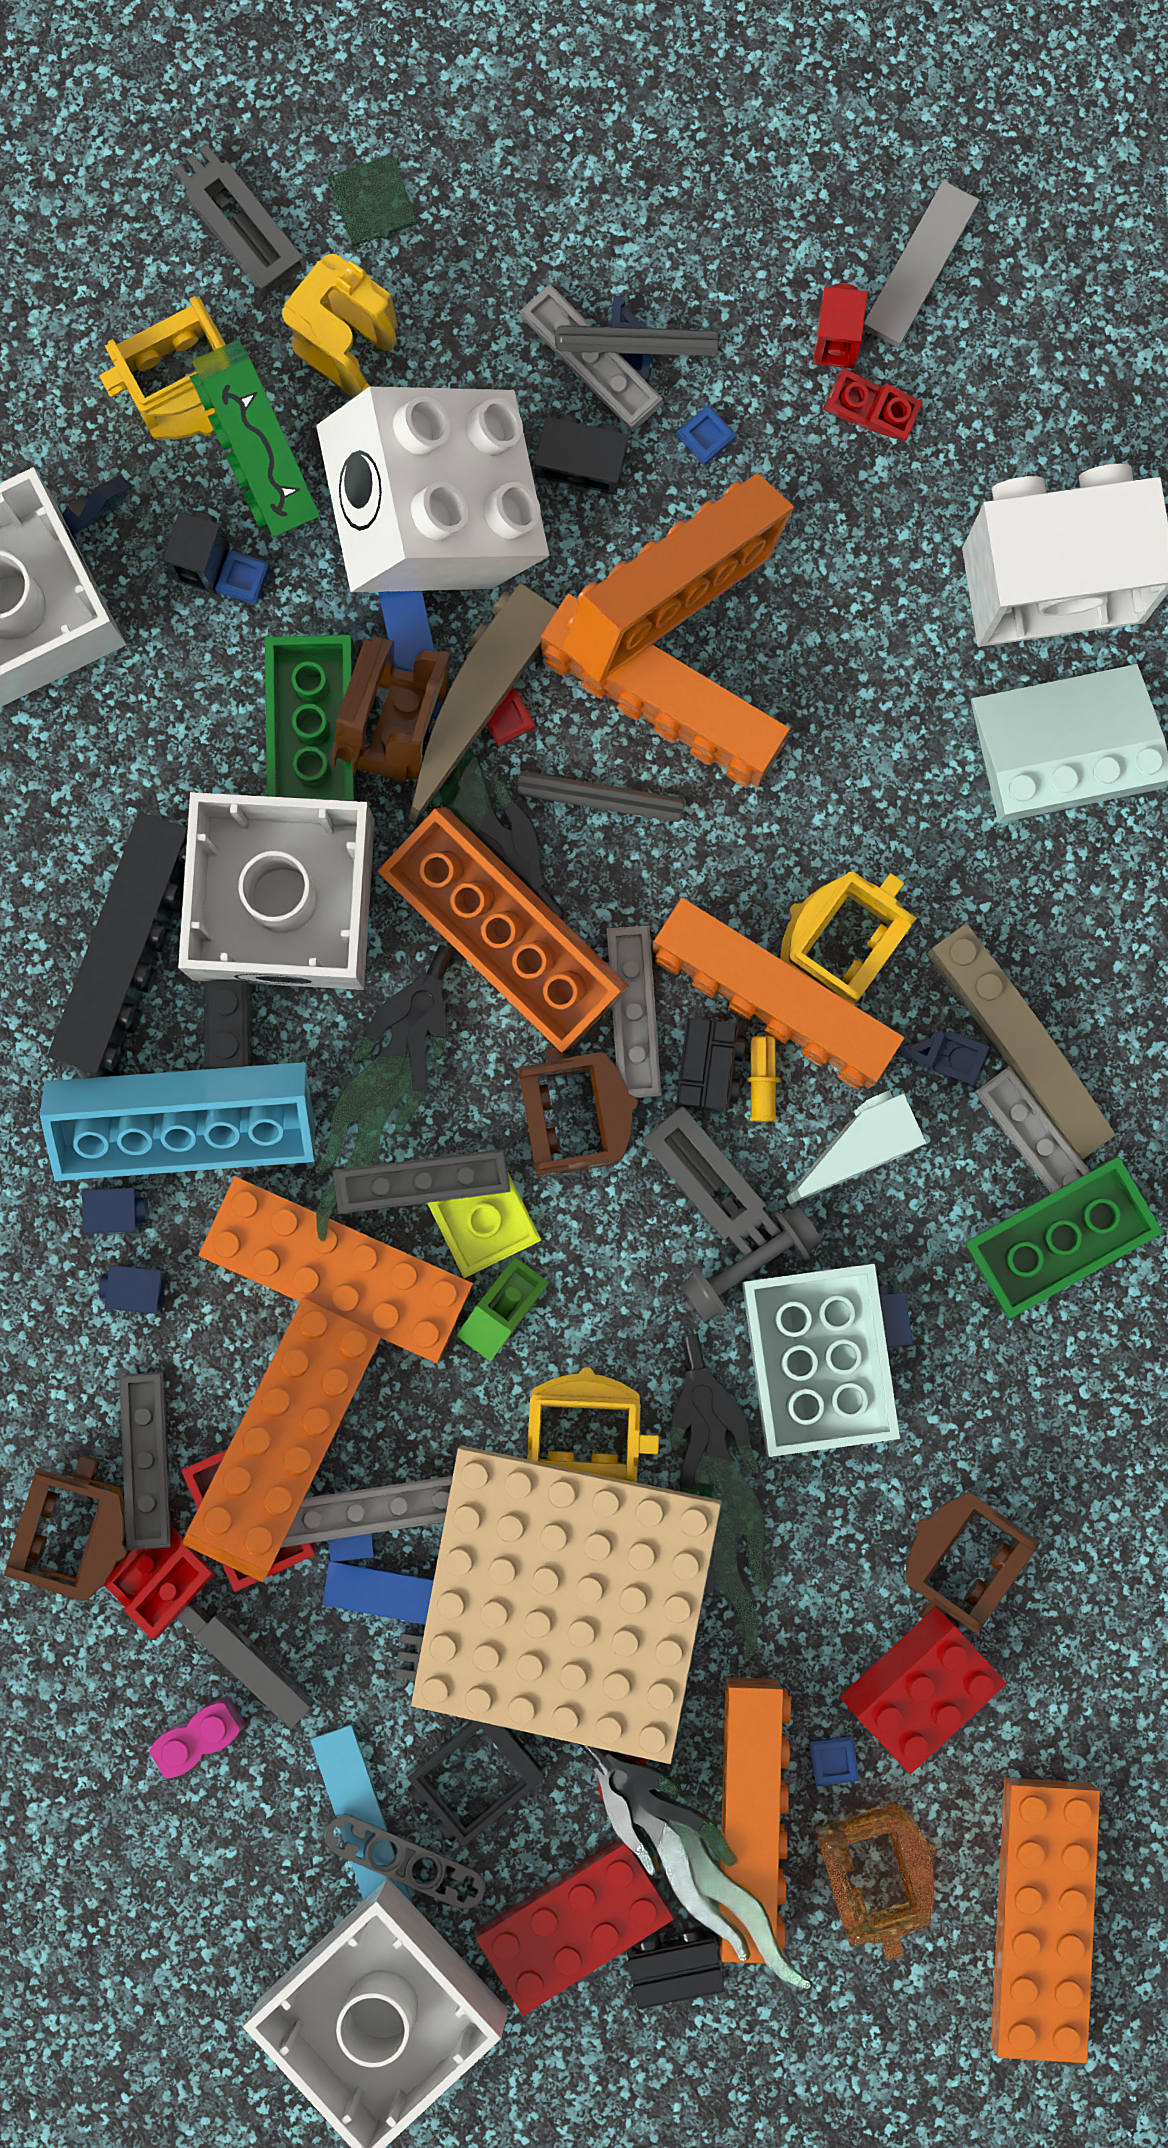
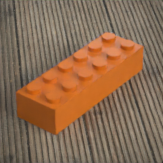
(676, 576)
(678, 704)
(503, 929)
(775, 994)
(347, 1273)
(281, 1440)
(754, 1799)
(1045, 1920)

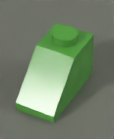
(502, 1309)

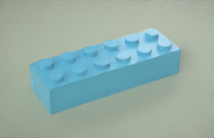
(178, 1121)

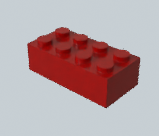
(573, 1925)

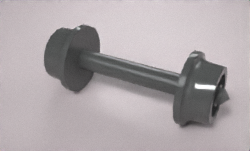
(797, 1232)

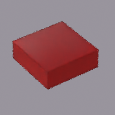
(510, 720)

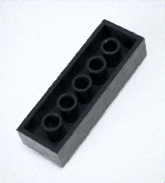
(124, 949)

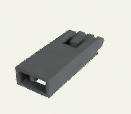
(249, 236)
(701, 1170)
(248, 1663)

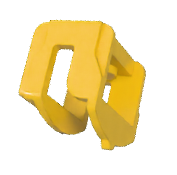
(323, 307)
(177, 406)
(816, 912)
(593, 1392)

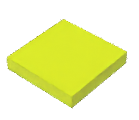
(485, 1228)

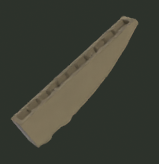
(487, 676)
(1020, 1039)

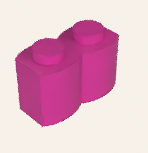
(204, 1734)

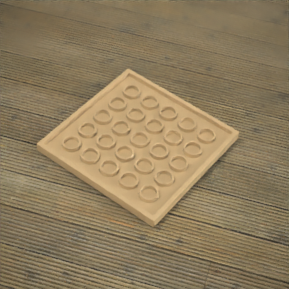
(566, 1603)

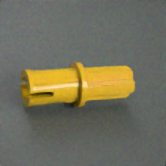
(763, 1079)

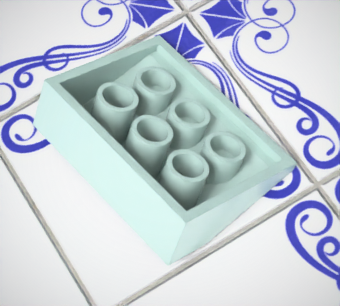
(1070, 743)
(877, 1135)
(820, 1360)

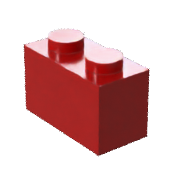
(839, 326)

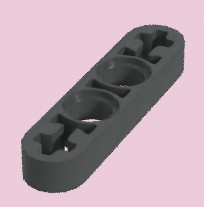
(401, 1867)

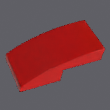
(871, 406)

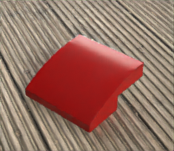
(158, 1583)

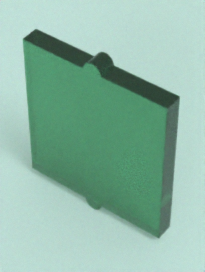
(372, 200)

